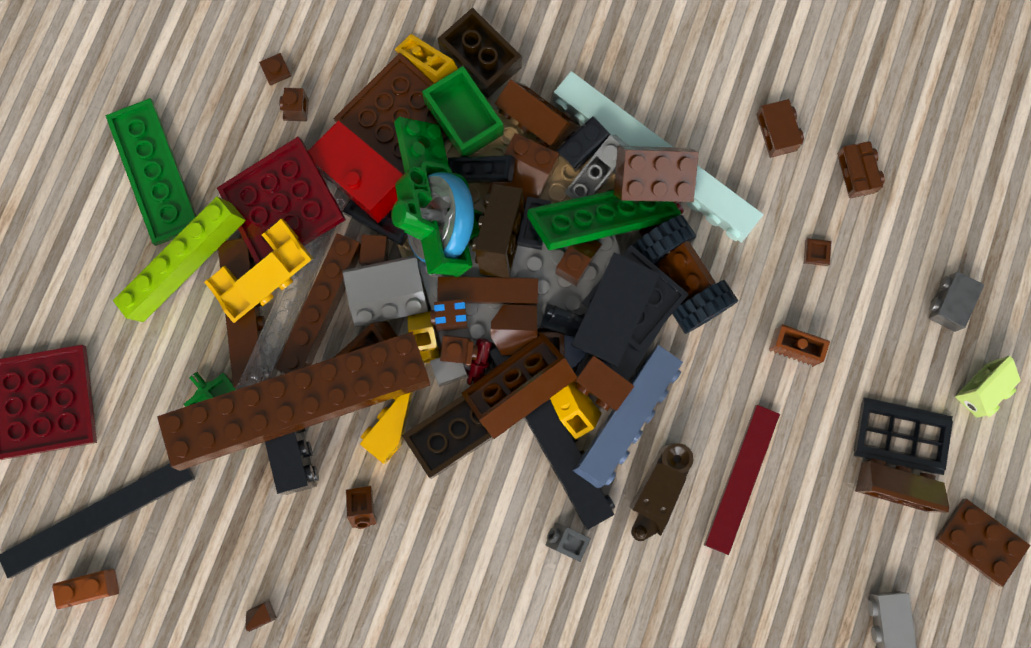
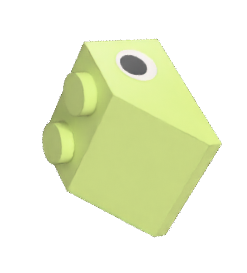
(990, 387)

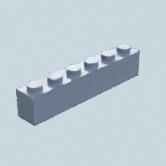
(624, 425)

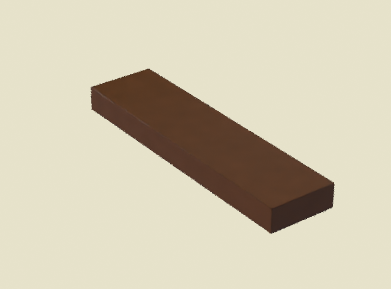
(488, 290)

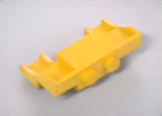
(258, 283)

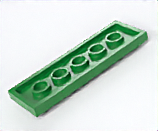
(151, 170)
(596, 218)

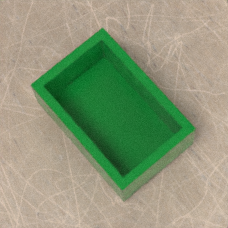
(463, 112)

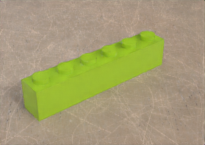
(179, 260)

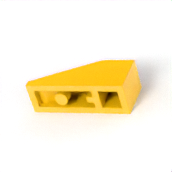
(426, 58)

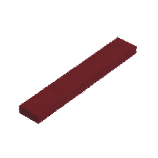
(741, 480)

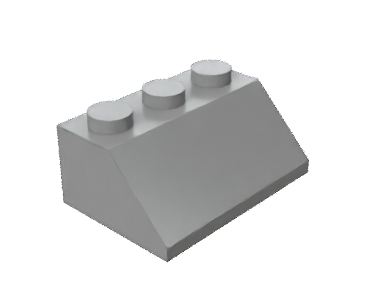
(385, 291)

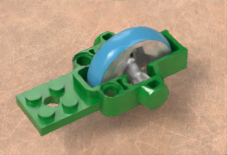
(440, 233)

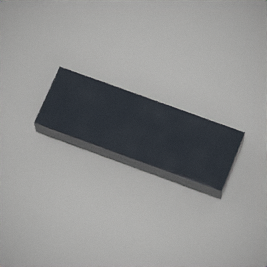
(483, 168)

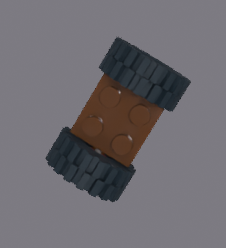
(673, 254)

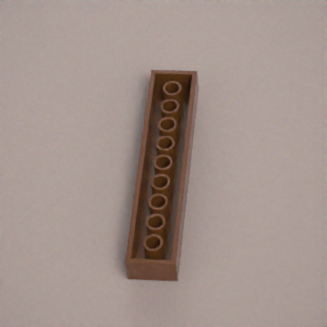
(292, 401)

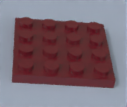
(282, 187)
(45, 402)

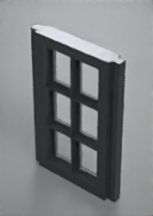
(909, 414)

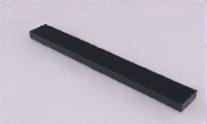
(93, 519)

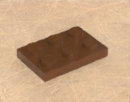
(983, 542)

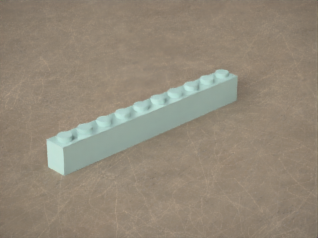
(711, 197)

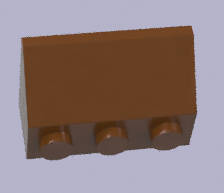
(535, 114)
(902, 486)

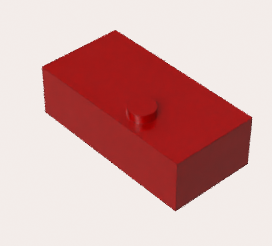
(356, 170)

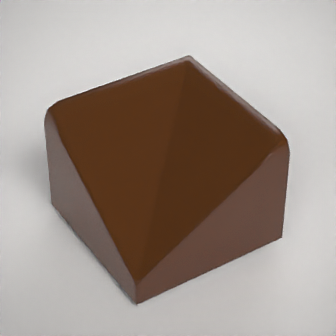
(259, 616)

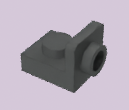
(567, 541)

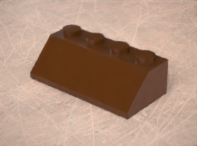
(519, 385)

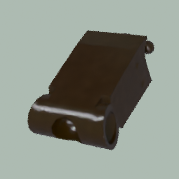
(660, 490)

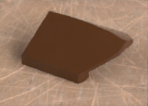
(514, 328)

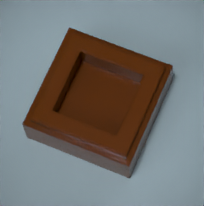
(817, 252)

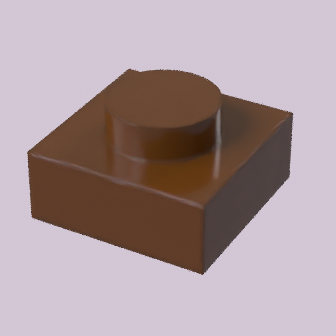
(275, 69)

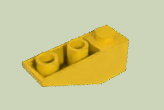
(575, 410)
(386, 435)

